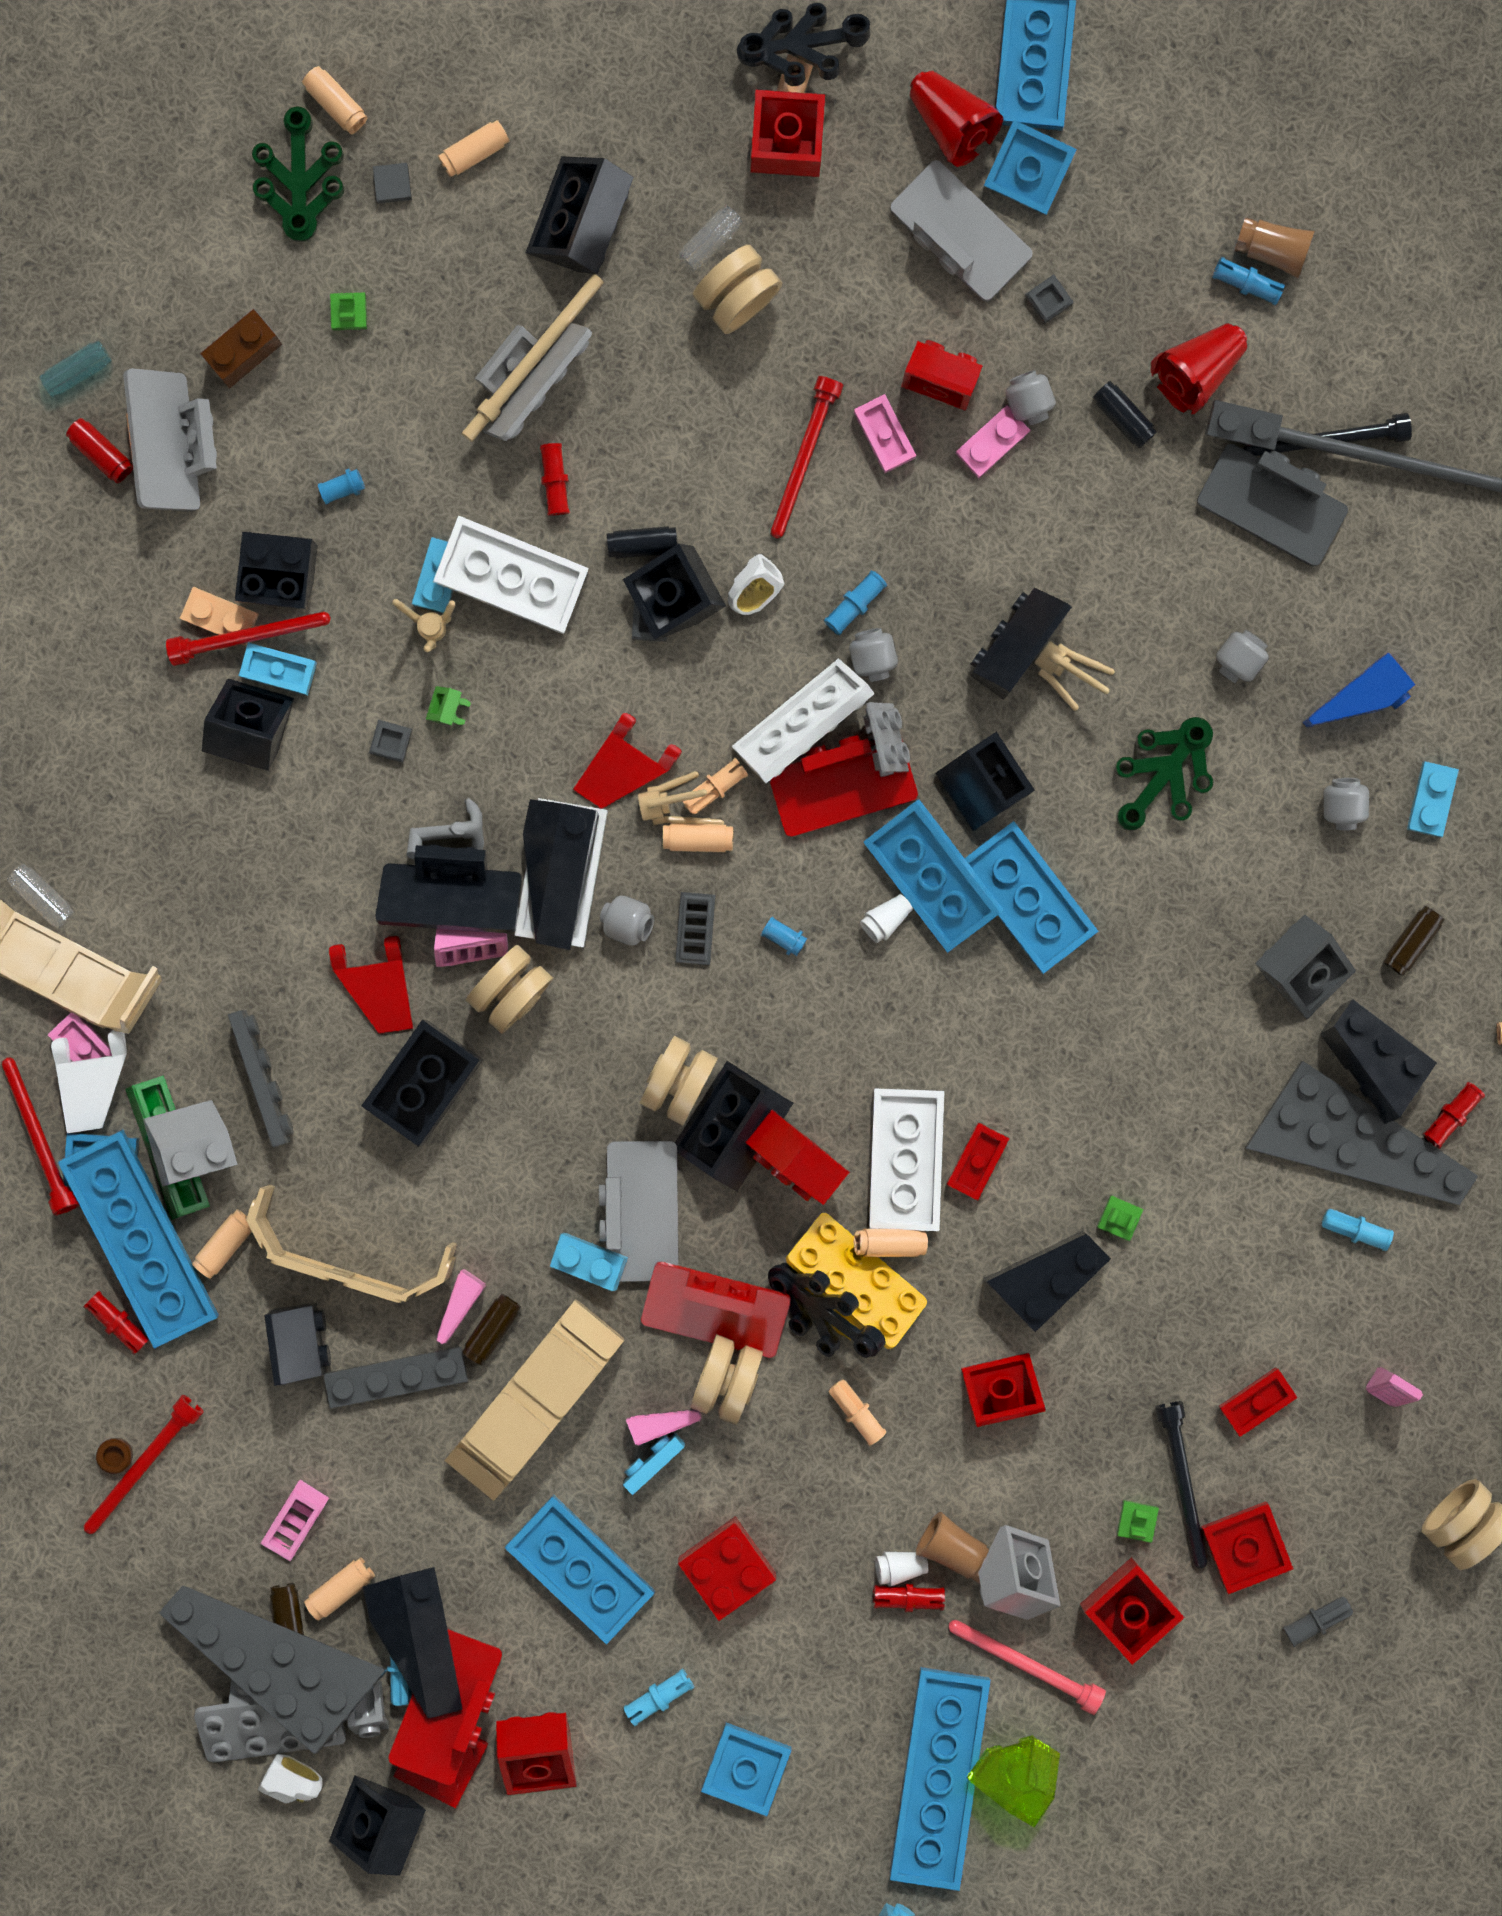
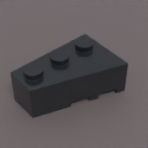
(1378, 1058)
(1049, 1278)

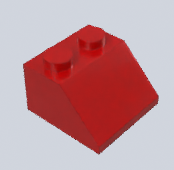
(787, 133)
(942, 374)
(535, 1753)

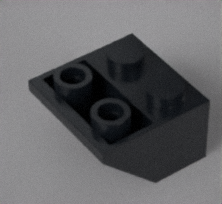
(275, 570)
(984, 781)

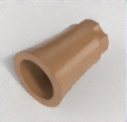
(1275, 245)
(952, 1547)

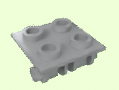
(884, 723)

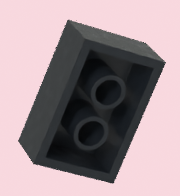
(422, 1082)

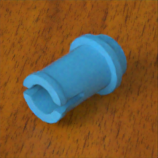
(341, 486)
(784, 936)

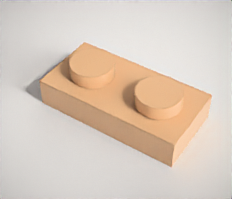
(216, 613)

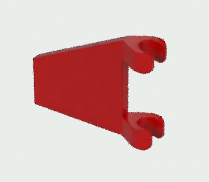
(621, 767)
(377, 987)

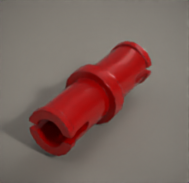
(554, 479)
(1453, 1115)
(116, 1322)
(908, 1597)

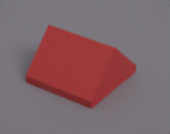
(1002, 1390)

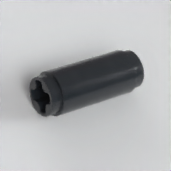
(1124, 414)
(641, 542)

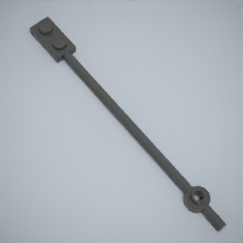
(1263, 430)

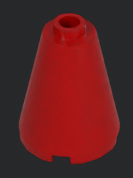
(954, 116)
(1198, 366)

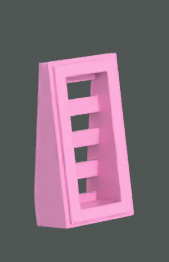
(461, 946)
(464, 1294)
(1392, 1388)
(651, 1426)
(300, 1498)

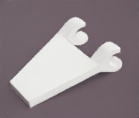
(89, 1083)

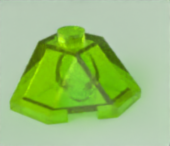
(1019, 1777)

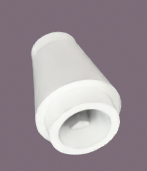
(885, 918)
(899, 1567)

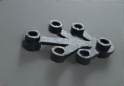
(762, 49)
(820, 1306)

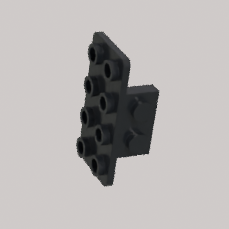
(449, 892)

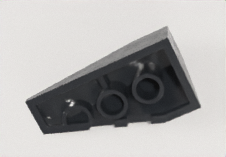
(557, 859)
(414, 1629)

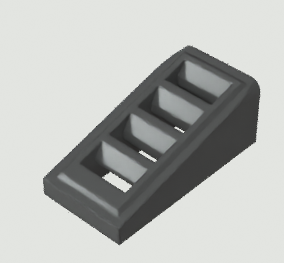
(700, 899)

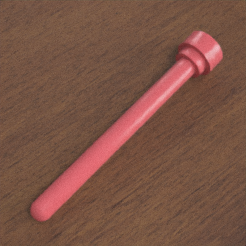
(1088, 1696)

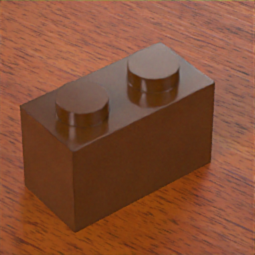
(241, 348)

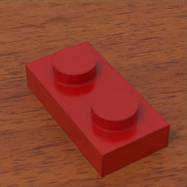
(977, 1161)
(1258, 1402)

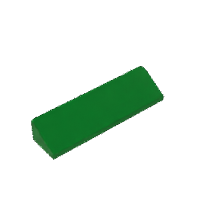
(147, 1103)

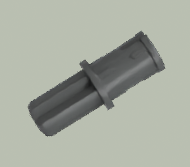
(1318, 1621)

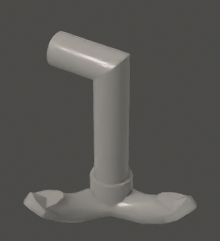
(466, 829)

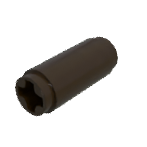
(1414, 940)
(491, 1329)
(286, 1607)

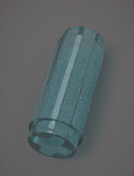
(75, 368)

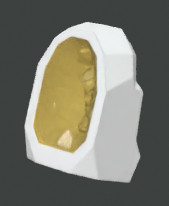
(755, 586)
(290, 1780)

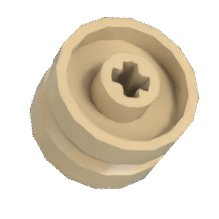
(737, 289)
(514, 993)
(678, 1080)
(726, 1379)
(1466, 1524)

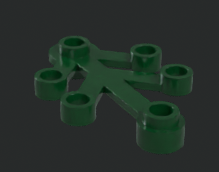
(299, 180)
(1168, 769)

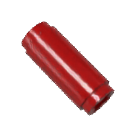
(99, 450)

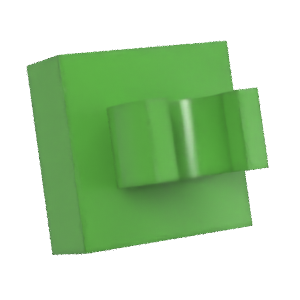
(348, 311)
(444, 706)
(1120, 1218)
(1137, 1521)

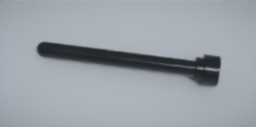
(1397, 428)
(1172, 1419)

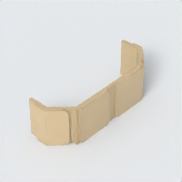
(72, 974)
(267, 1240)
(535, 1400)

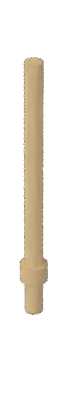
(490, 409)

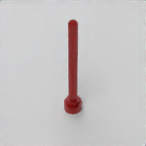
(826, 392)
(181, 650)
(61, 1198)
(181, 1416)

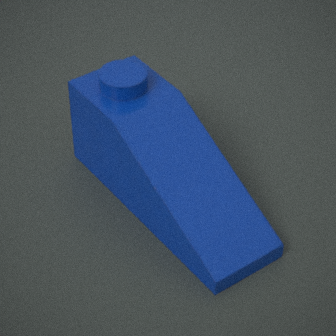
(1372, 691)

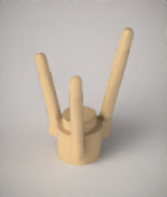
(430, 625)
(1056, 659)
(656, 804)

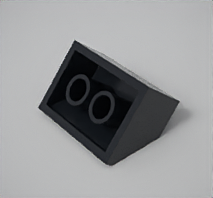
(580, 213)
(1018, 641)
(725, 1121)

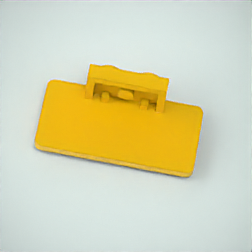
(882, 1294)

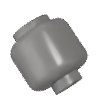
(1030, 397)
(873, 654)
(1242, 656)
(1346, 803)
(627, 920)

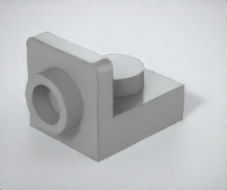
(369, 1715)

